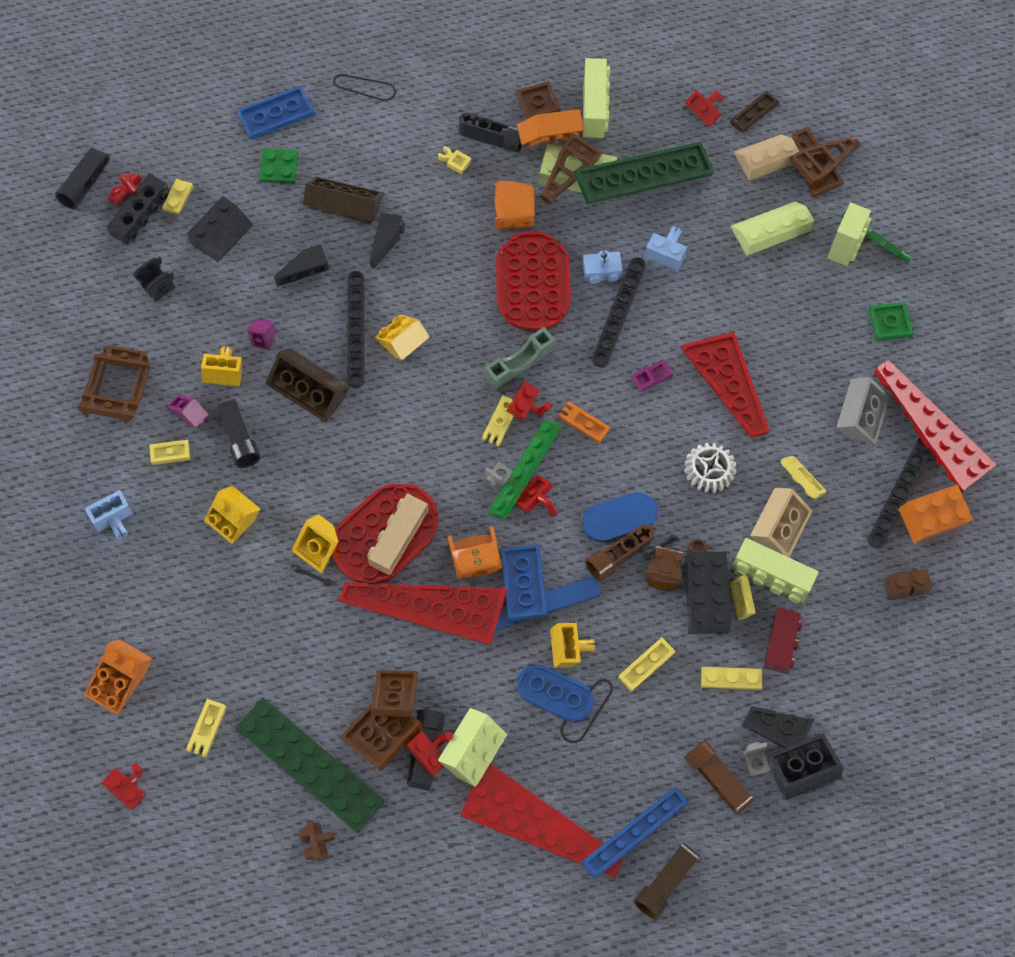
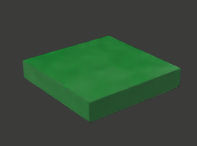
(891, 321)

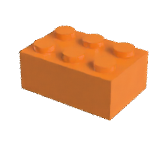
(550, 127)
(935, 514)

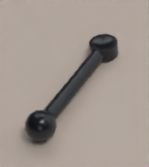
(673, 537)
(327, 582)

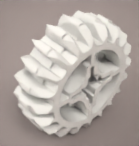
(726, 476)

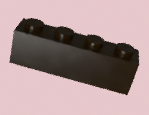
(342, 199)
(306, 384)

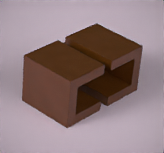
(900, 584)

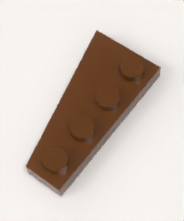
(804, 139)

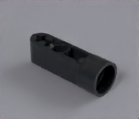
(490, 132)
(82, 178)
(243, 449)
(433, 726)

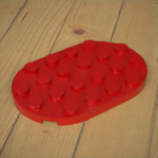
(533, 281)
(363, 525)

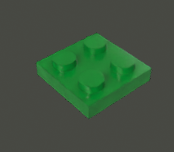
(278, 166)

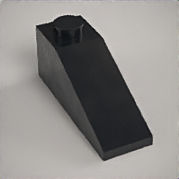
(387, 235)
(305, 264)

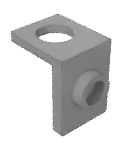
(494, 479)
(753, 751)

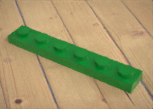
(524, 469)

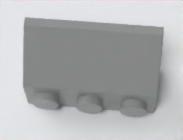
(863, 410)

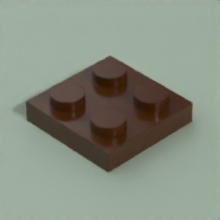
(537, 100)

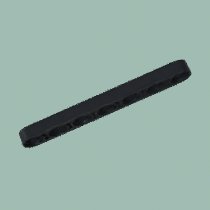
(616, 319)
(356, 337)
(894, 498)

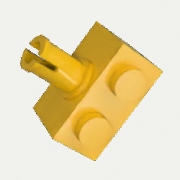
(222, 368)
(566, 646)

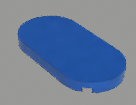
(619, 516)
(555, 693)

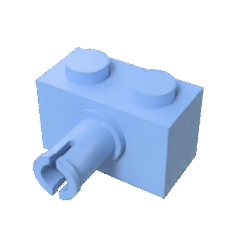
(666, 250)
(602, 267)
(110, 512)

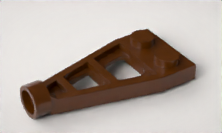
(580, 150)
(811, 169)

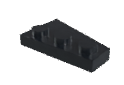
(778, 727)

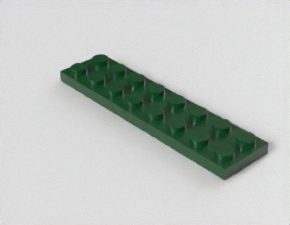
(643, 172)
(310, 765)

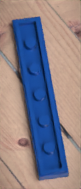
(559, 599)
(634, 833)

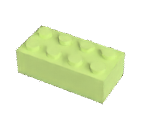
(596, 98)
(550, 157)
(774, 571)

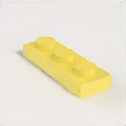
(646, 664)
(731, 678)

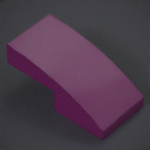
(651, 376)

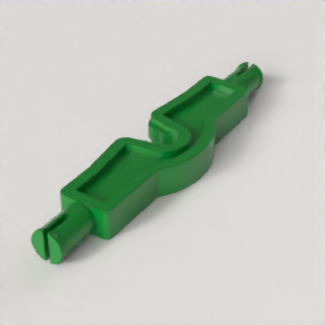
(886, 244)

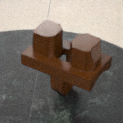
(318, 839)

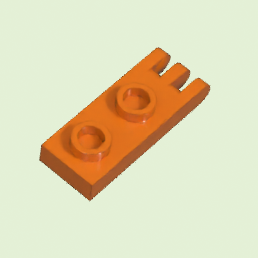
(584, 422)

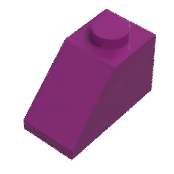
(262, 333)
(188, 410)

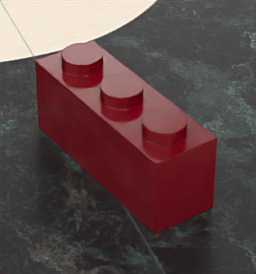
(783, 640)

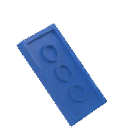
(275, 112)
(524, 583)

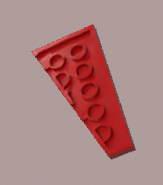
(726, 372)

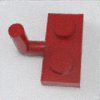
(703, 107)
(127, 186)
(524, 400)
(535, 493)
(427, 752)
(124, 787)

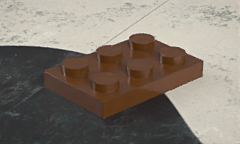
(394, 693)

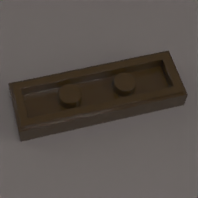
(754, 111)

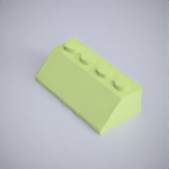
(773, 227)

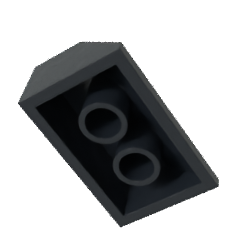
(219, 229)
(805, 766)

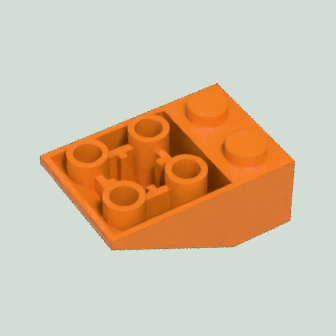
(117, 675)

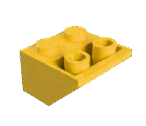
(402, 336)
(231, 513)

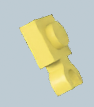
(456, 161)

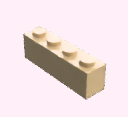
(397, 534)

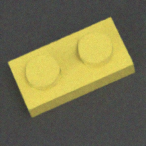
(177, 197)
(170, 452)
(742, 597)

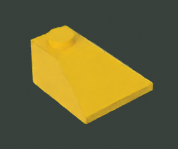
(316, 542)

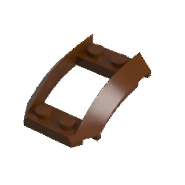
(113, 407)

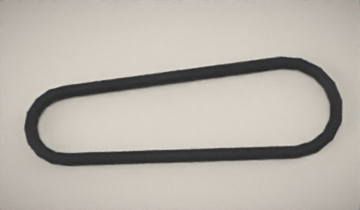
(367, 79)
(594, 718)

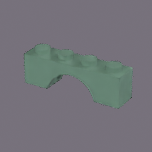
(506, 369)

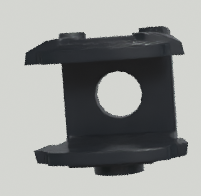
(153, 279)

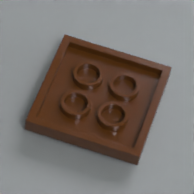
(380, 737)

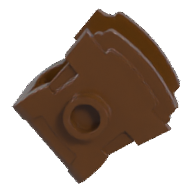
(665, 571)

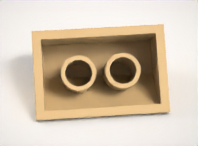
(766, 156)
(782, 521)

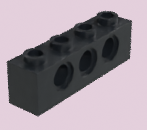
(129, 211)

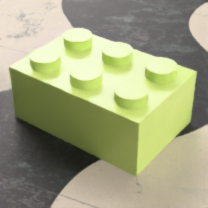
(850, 234)
(472, 747)

